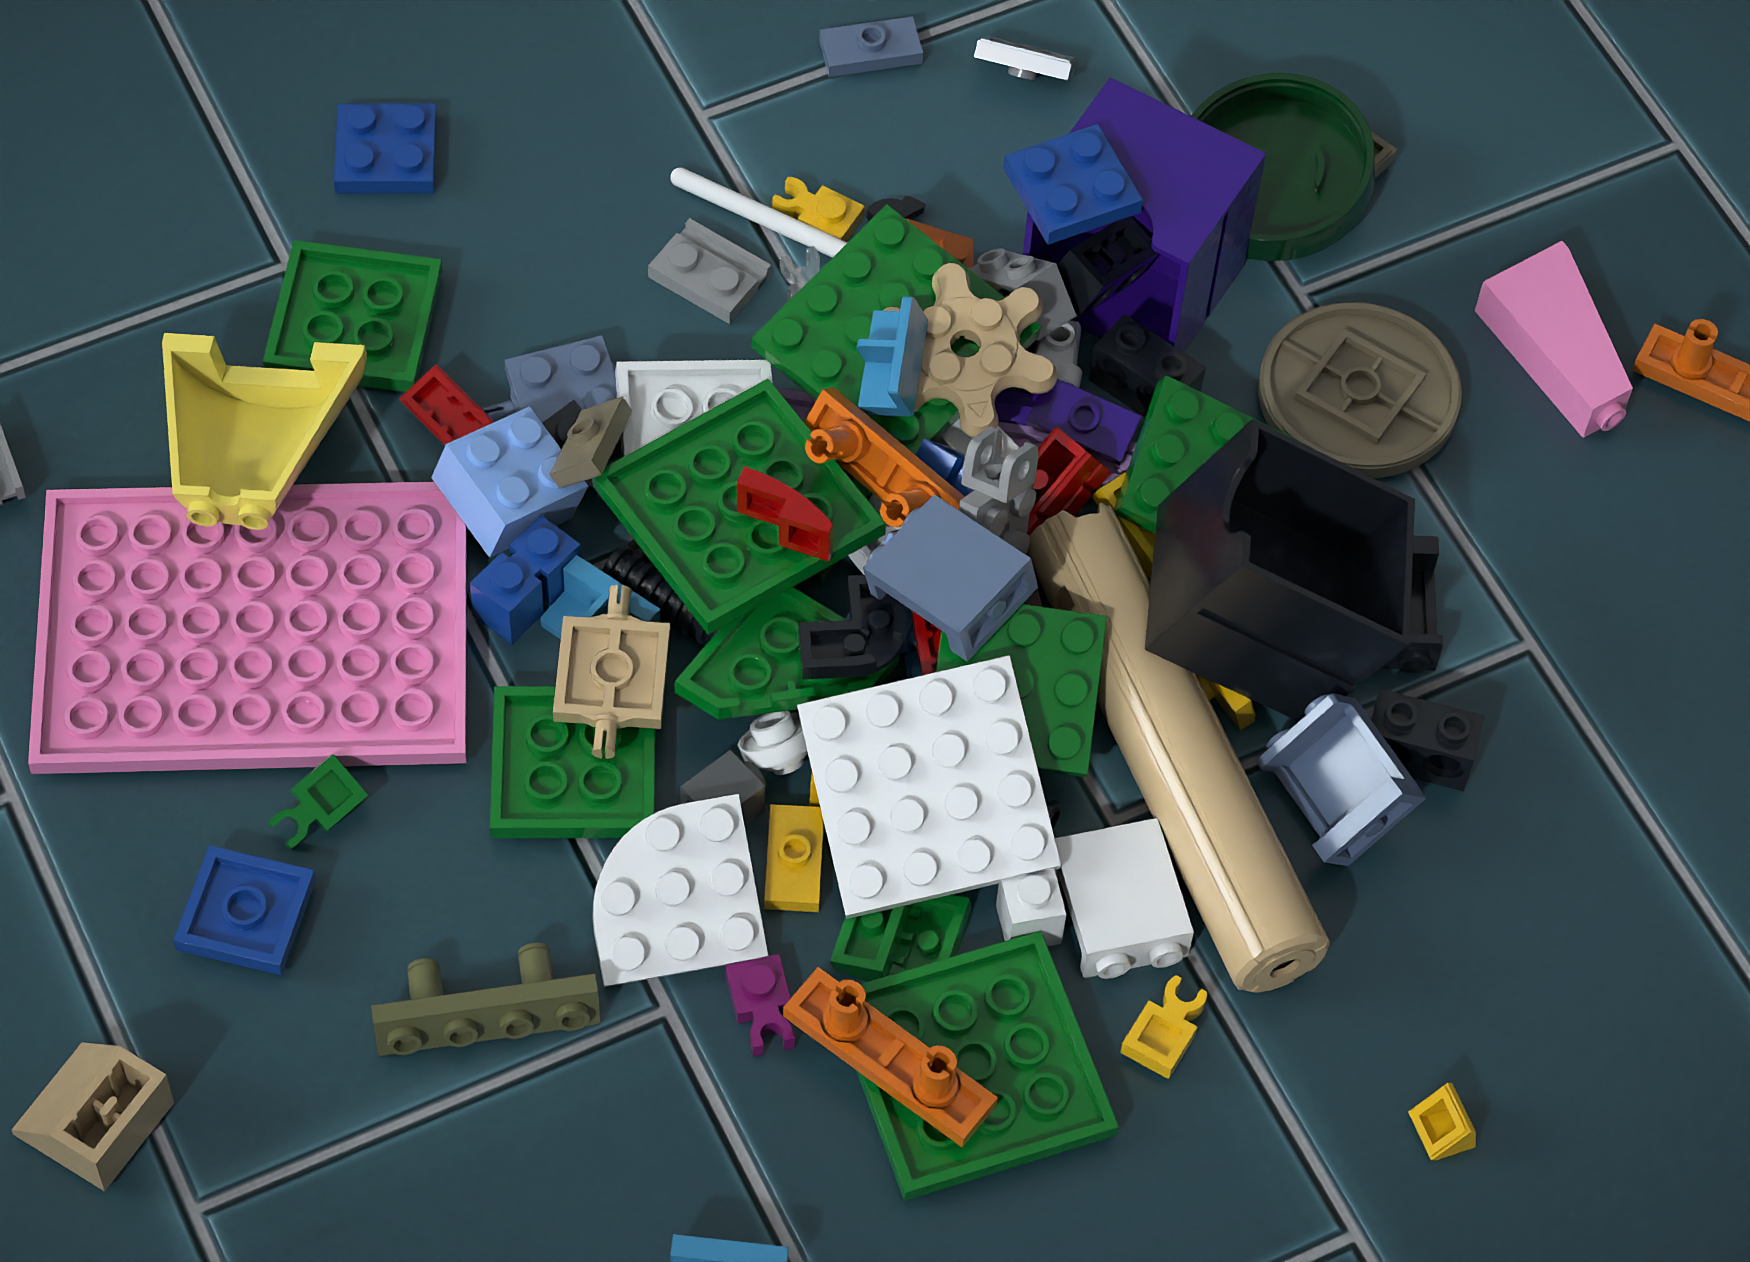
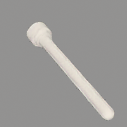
(756, 212)

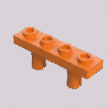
(1695, 367)
(873, 457)
(890, 1056)

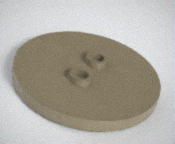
(1361, 387)

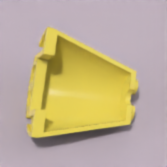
(247, 430)

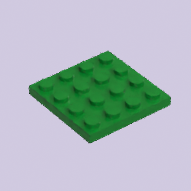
(820, 326)
(683, 505)
(1013, 1036)

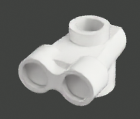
(1062, 350)

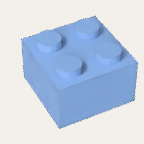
(503, 480)

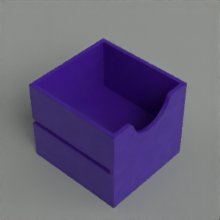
(1195, 208)

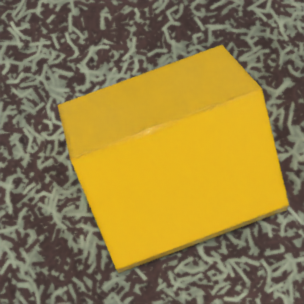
(1443, 1124)

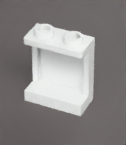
(1123, 899)

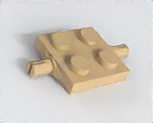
(611, 672)

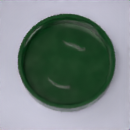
(1315, 162)

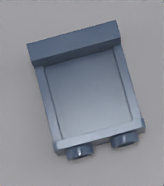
(952, 574)
(1342, 777)

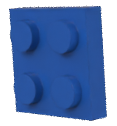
(385, 148)
(1072, 184)
(244, 910)

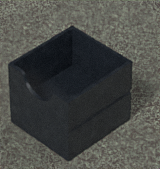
(1281, 572)

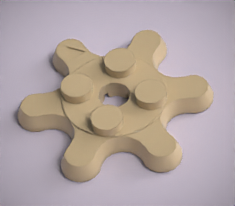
(999, 363)

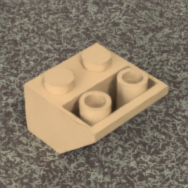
(97, 1111)

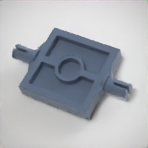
(556, 377)

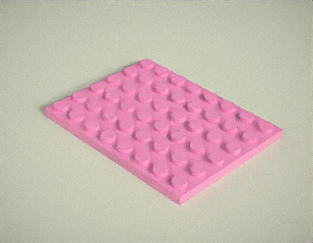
(247, 642)

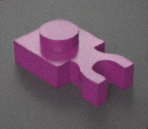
(758, 996)

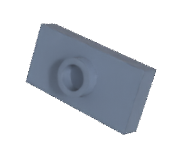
(870, 46)

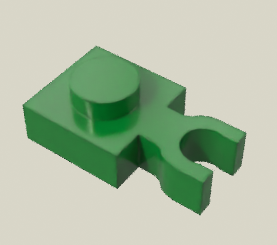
(322, 796)

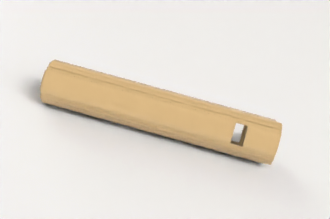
(1182, 761)

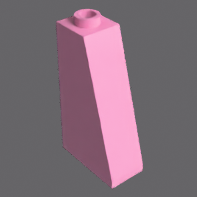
(1558, 337)

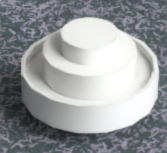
(775, 742)

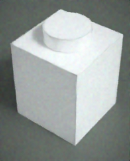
(1031, 905)

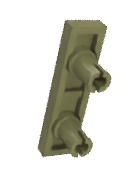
(485, 1014)

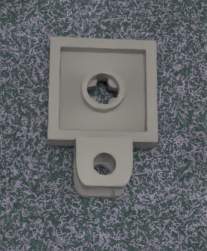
(1001, 487)

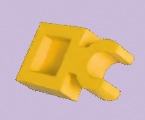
(824, 210)
(1164, 1033)

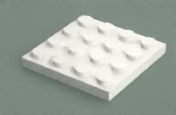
(928, 786)

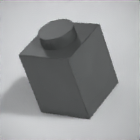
(725, 778)

